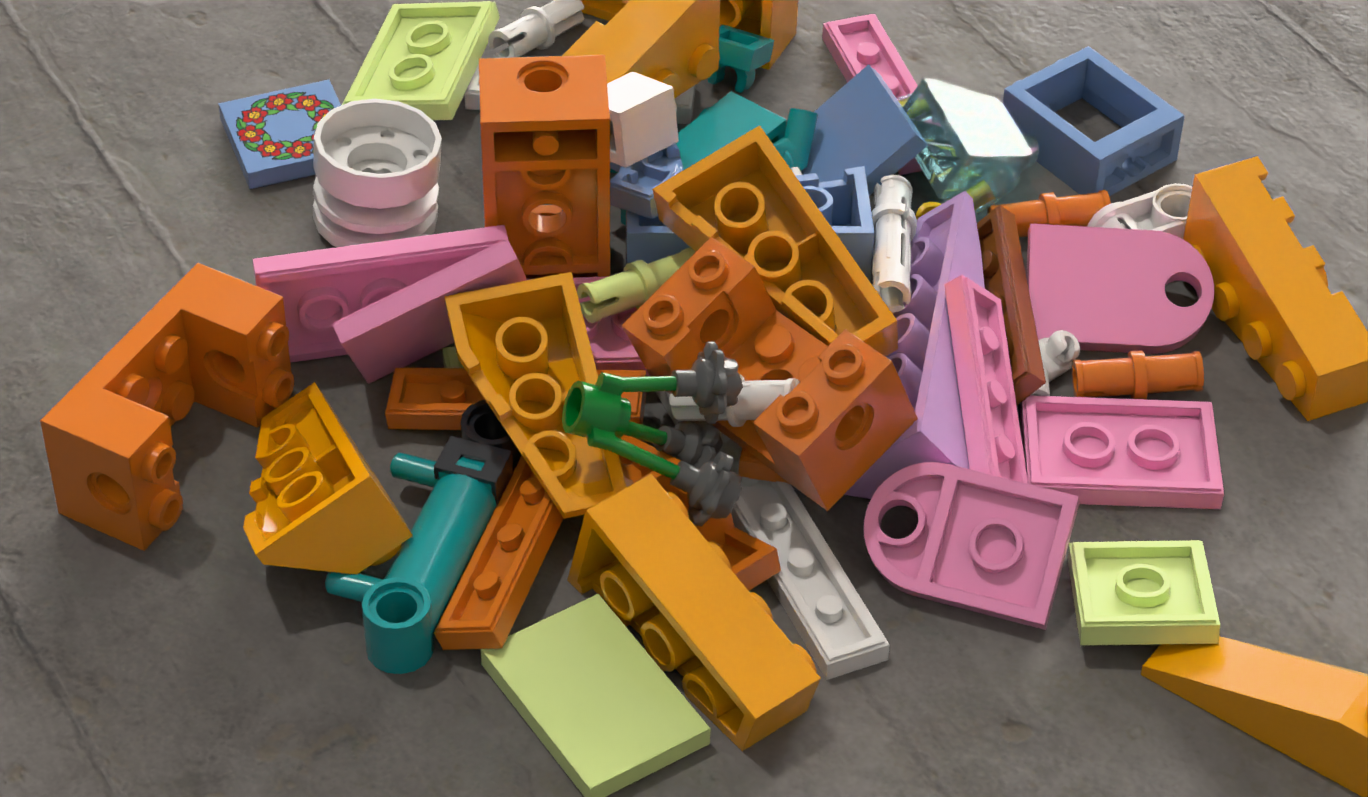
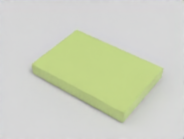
(426, 55)
(595, 698)

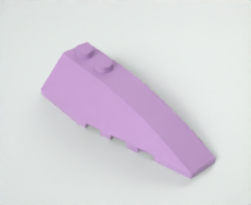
(940, 251)

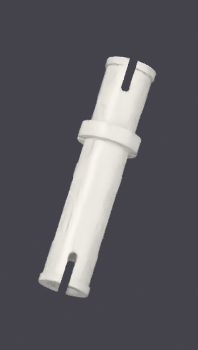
(893, 229)

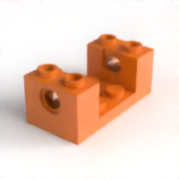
(548, 145)
(821, 431)
(112, 432)

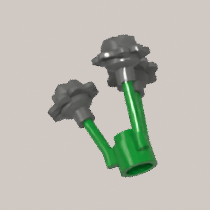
(704, 470)

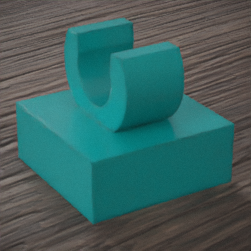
(743, 53)

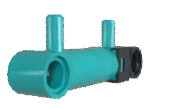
(414, 594)

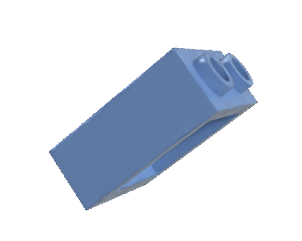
(1141, 147)

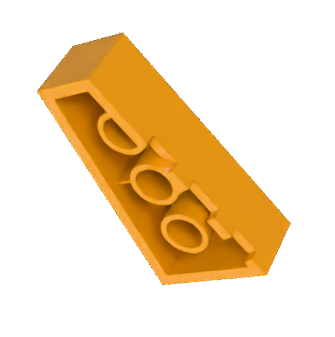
(765, 216)
(1277, 291)
(692, 612)

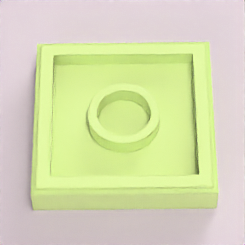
(1143, 593)

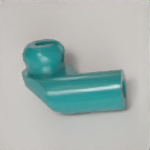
(798, 138)

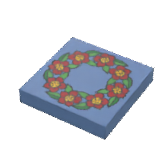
(277, 131)

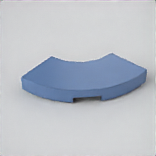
(633, 185)

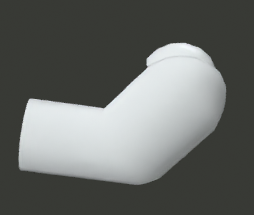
(1056, 357)

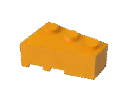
(659, 40)

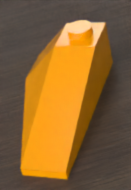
(318, 494)
(1279, 698)

